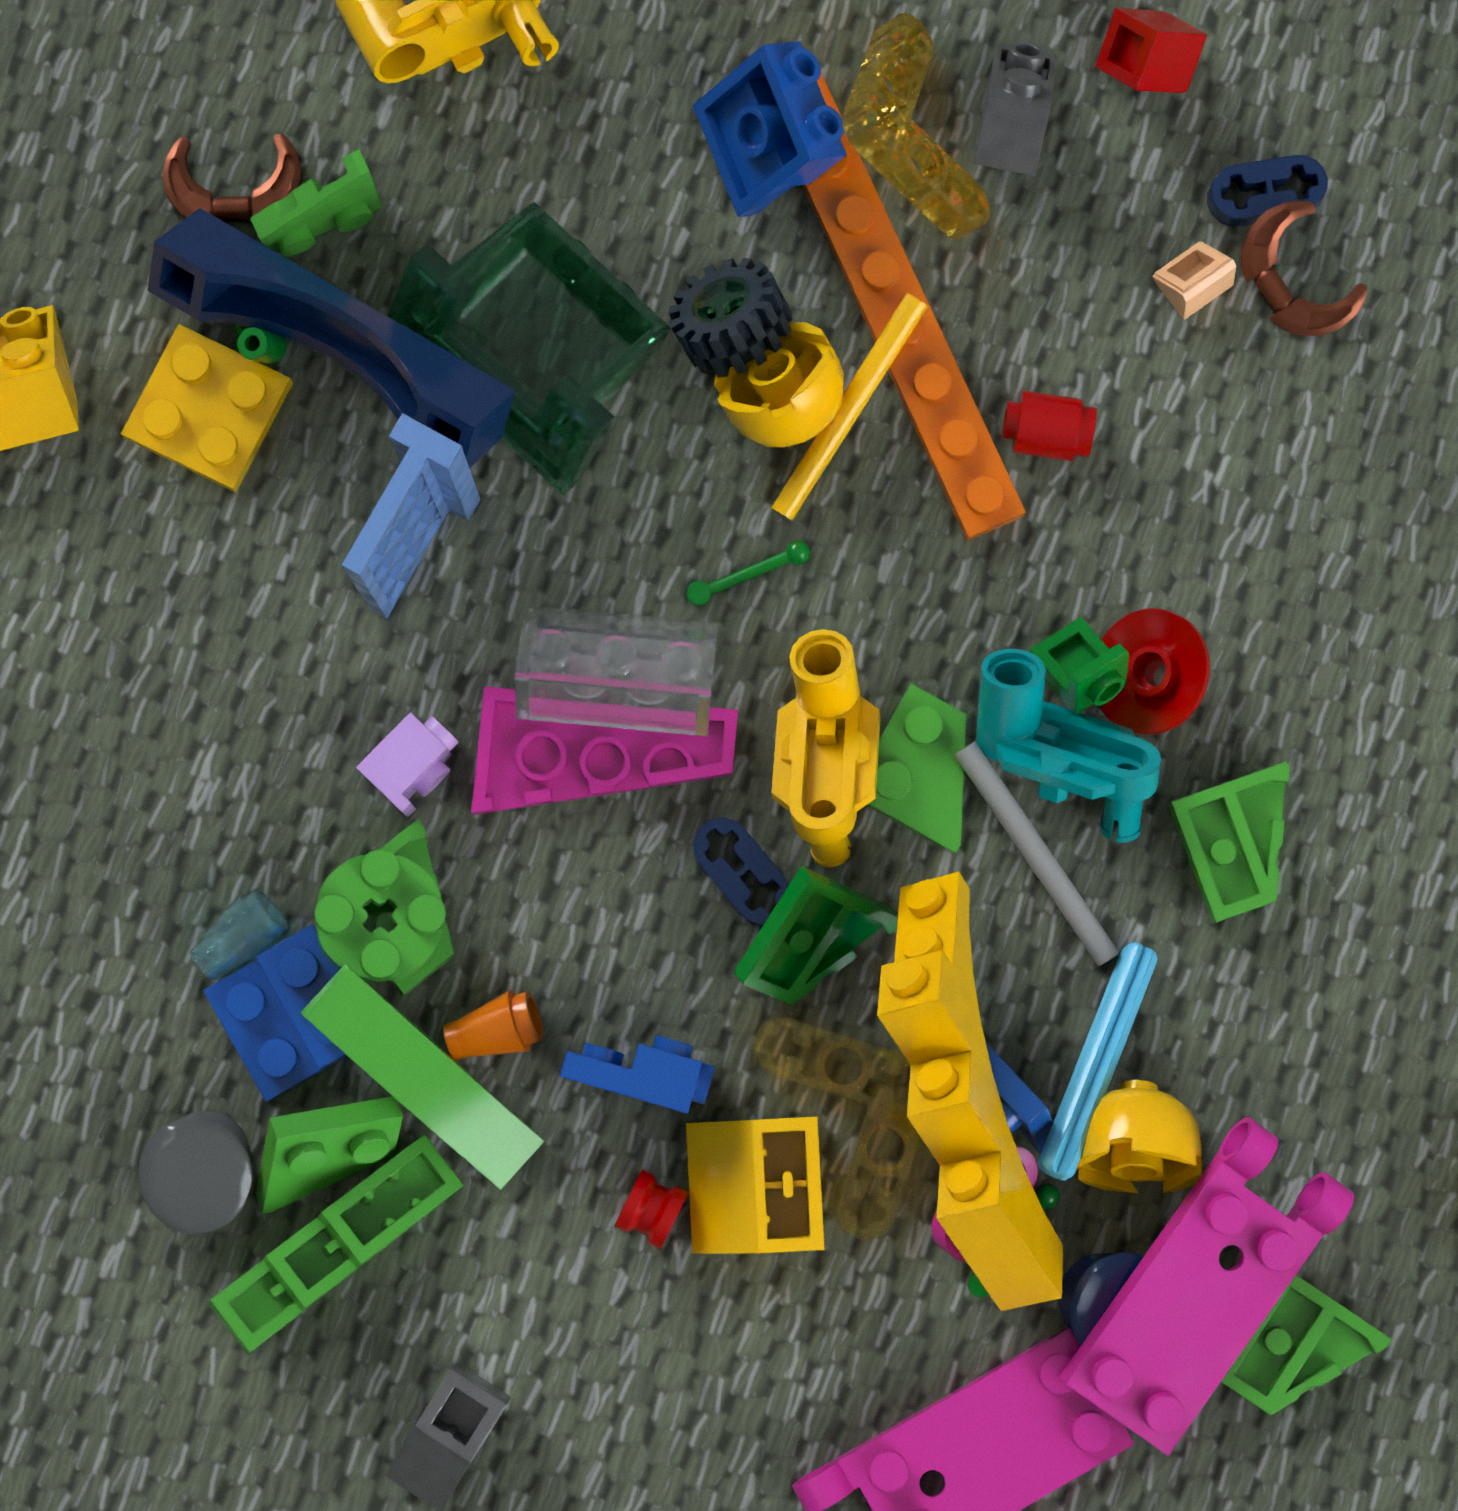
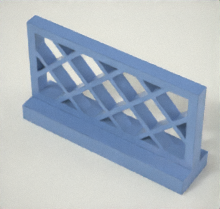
(409, 513)

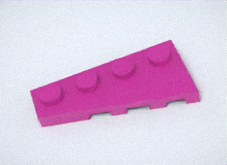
(556, 762)

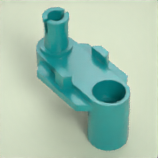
(1062, 748)

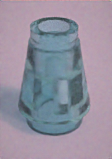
(239, 934)

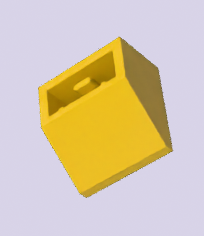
(34, 379)
(755, 1186)

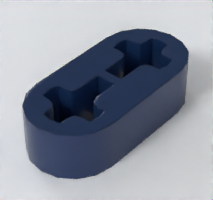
(1264, 176)
(727, 879)

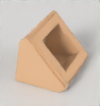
(1195, 278)

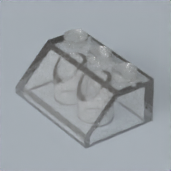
(615, 670)

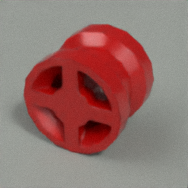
(651, 1209)

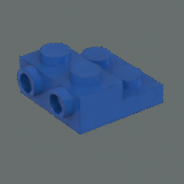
(770, 126)
(263, 1014)
(658, 1073)

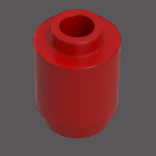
(1049, 426)

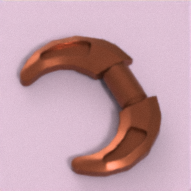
(189, 196)
(1259, 256)

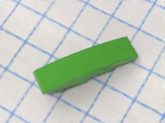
(422, 1076)
(335, 1244)

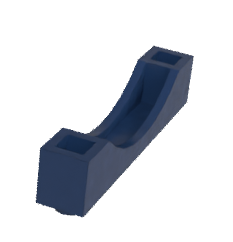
(239, 281)

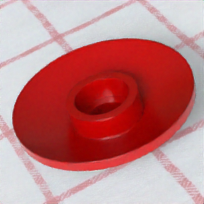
(1152, 640)

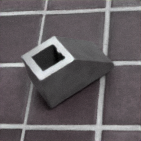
(1016, 108)
(448, 1436)

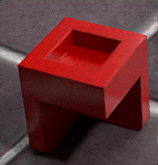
(1151, 50)

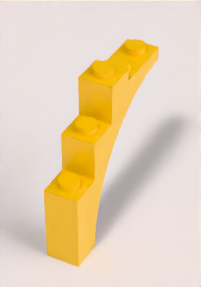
(954, 1101)

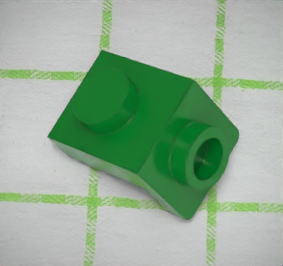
(1082, 666)

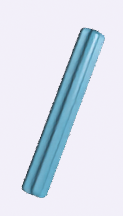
(1097, 1060)

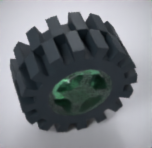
(730, 317)

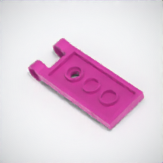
(1185, 1315)
(992, 1440)

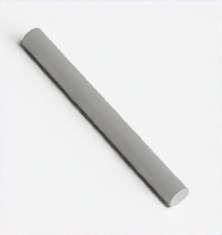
(1036, 853)

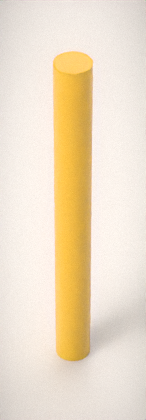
(853, 402)

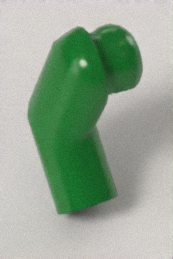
(260, 344)

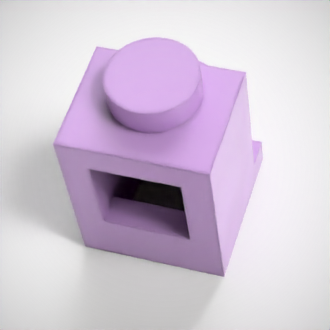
(409, 761)

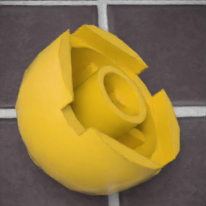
(788, 394)
(1141, 1138)

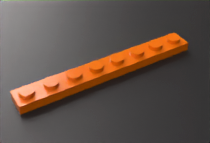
(925, 366)

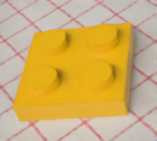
(207, 408)

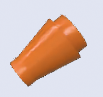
(498, 1027)

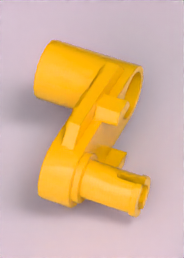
(428, 33)
(825, 746)

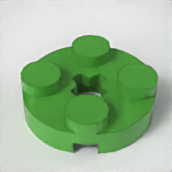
(379, 880)

